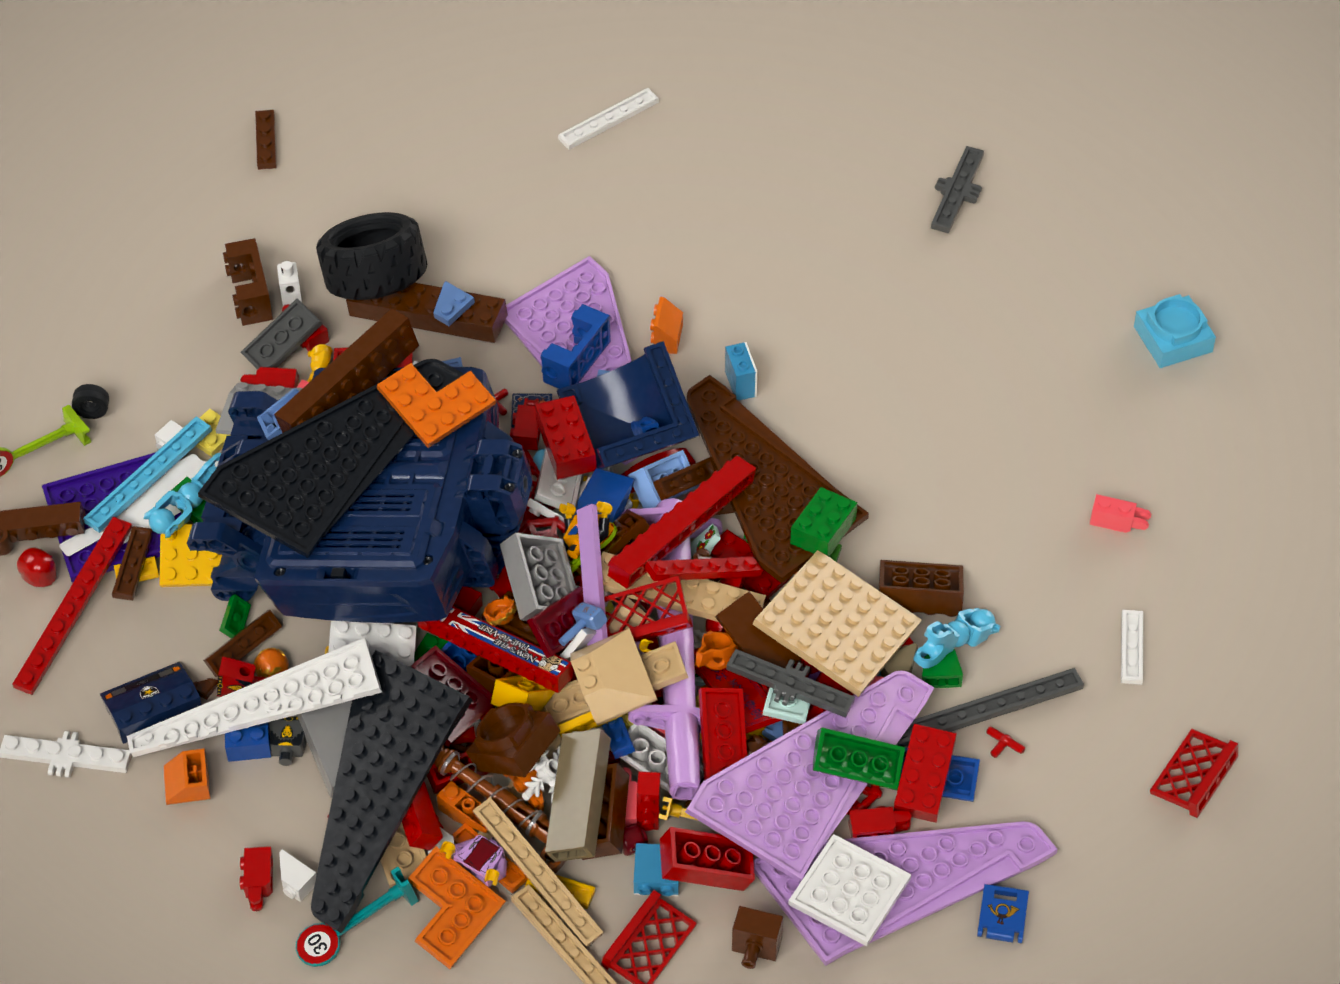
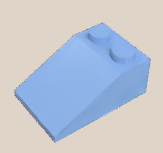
(647, 475)

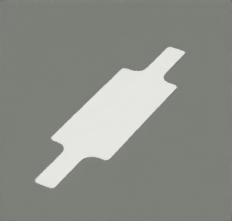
(135, 512)

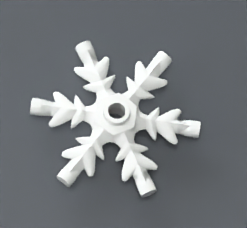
(546, 774)

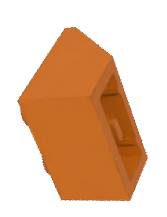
(667, 325)
(187, 777)

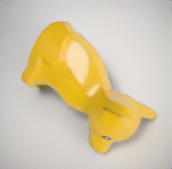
(320, 358)

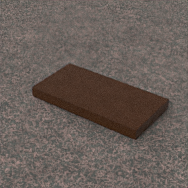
(738, 623)

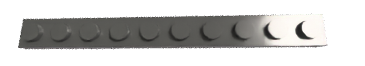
(999, 703)

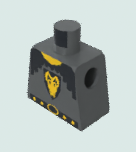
(287, 739)

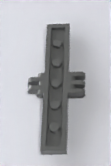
(957, 189)
(790, 683)

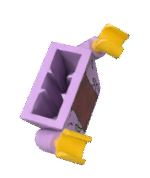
(480, 857)

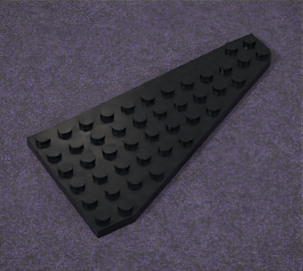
(319, 469)
(381, 768)

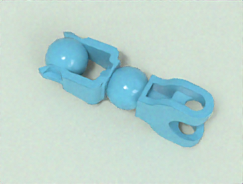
(162, 520)
(969, 628)

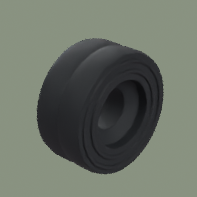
(93, 393)

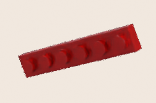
(704, 568)

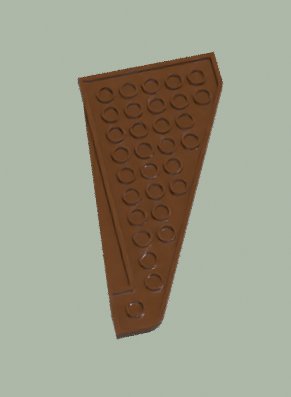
(781, 480)

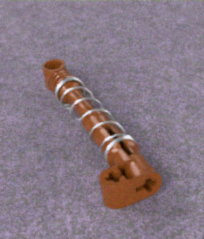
(523, 815)

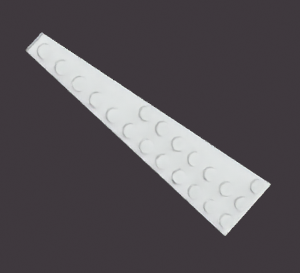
(316, 684)

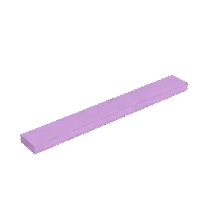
(591, 563)

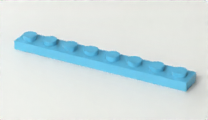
(147, 474)

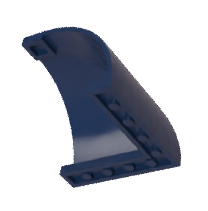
(627, 395)

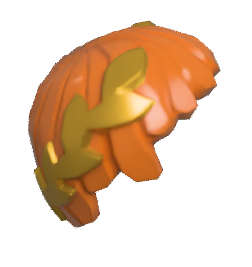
(500, 611)
(270, 662)

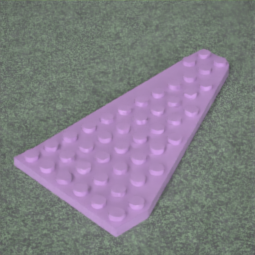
(546, 314)
(777, 801)
(943, 871)

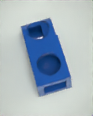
(644, 425)

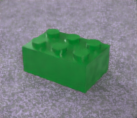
(823, 522)

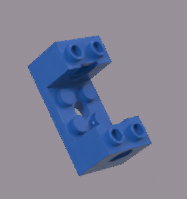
(591, 334)

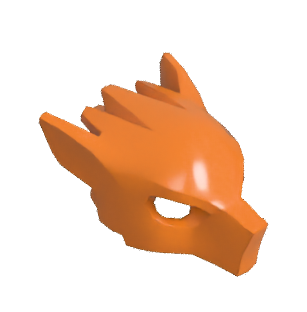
(715, 650)

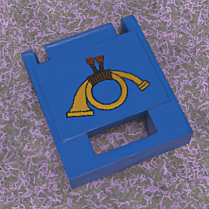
(1003, 916)

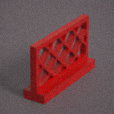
(654, 628)
(1211, 780)
(635, 927)

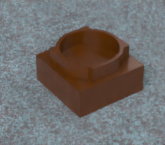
(512, 739)

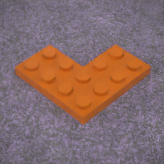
(434, 413)
(464, 903)

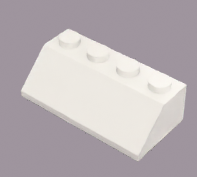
(650, 753)

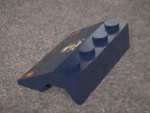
(150, 699)

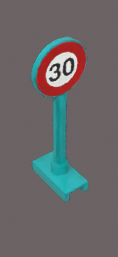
(320, 943)

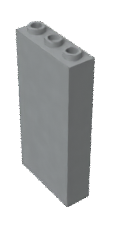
(325, 736)

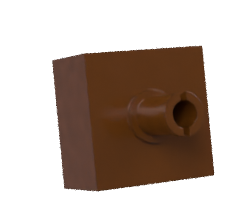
(756, 935)

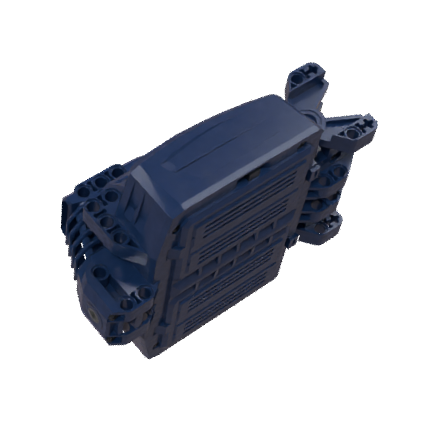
(401, 546)

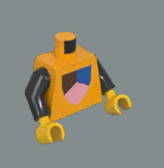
(571, 526)

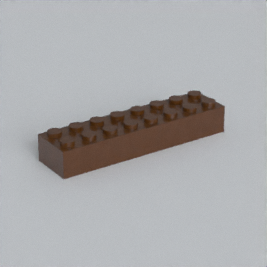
(417, 302)
(354, 370)

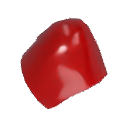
(37, 567)

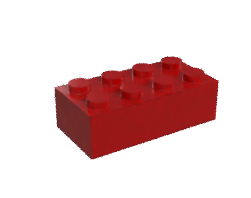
(565, 437)
(925, 772)
(705, 859)

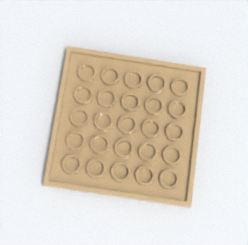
(837, 622)

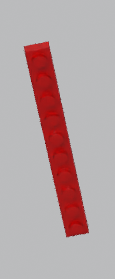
(72, 606)

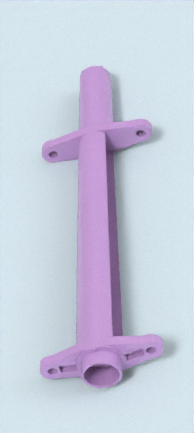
(679, 712)

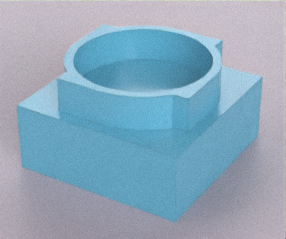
(1174, 330)

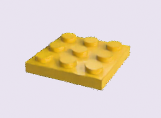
(184, 567)

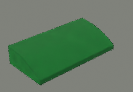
(858, 758)

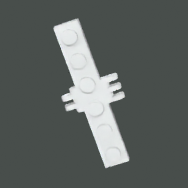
(65, 754)

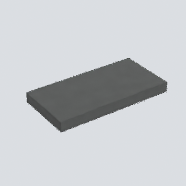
(282, 336)

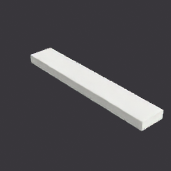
(608, 118)

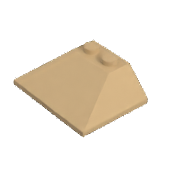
(612, 677)

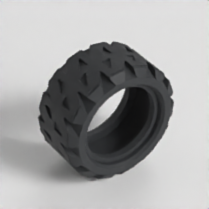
(371, 256)

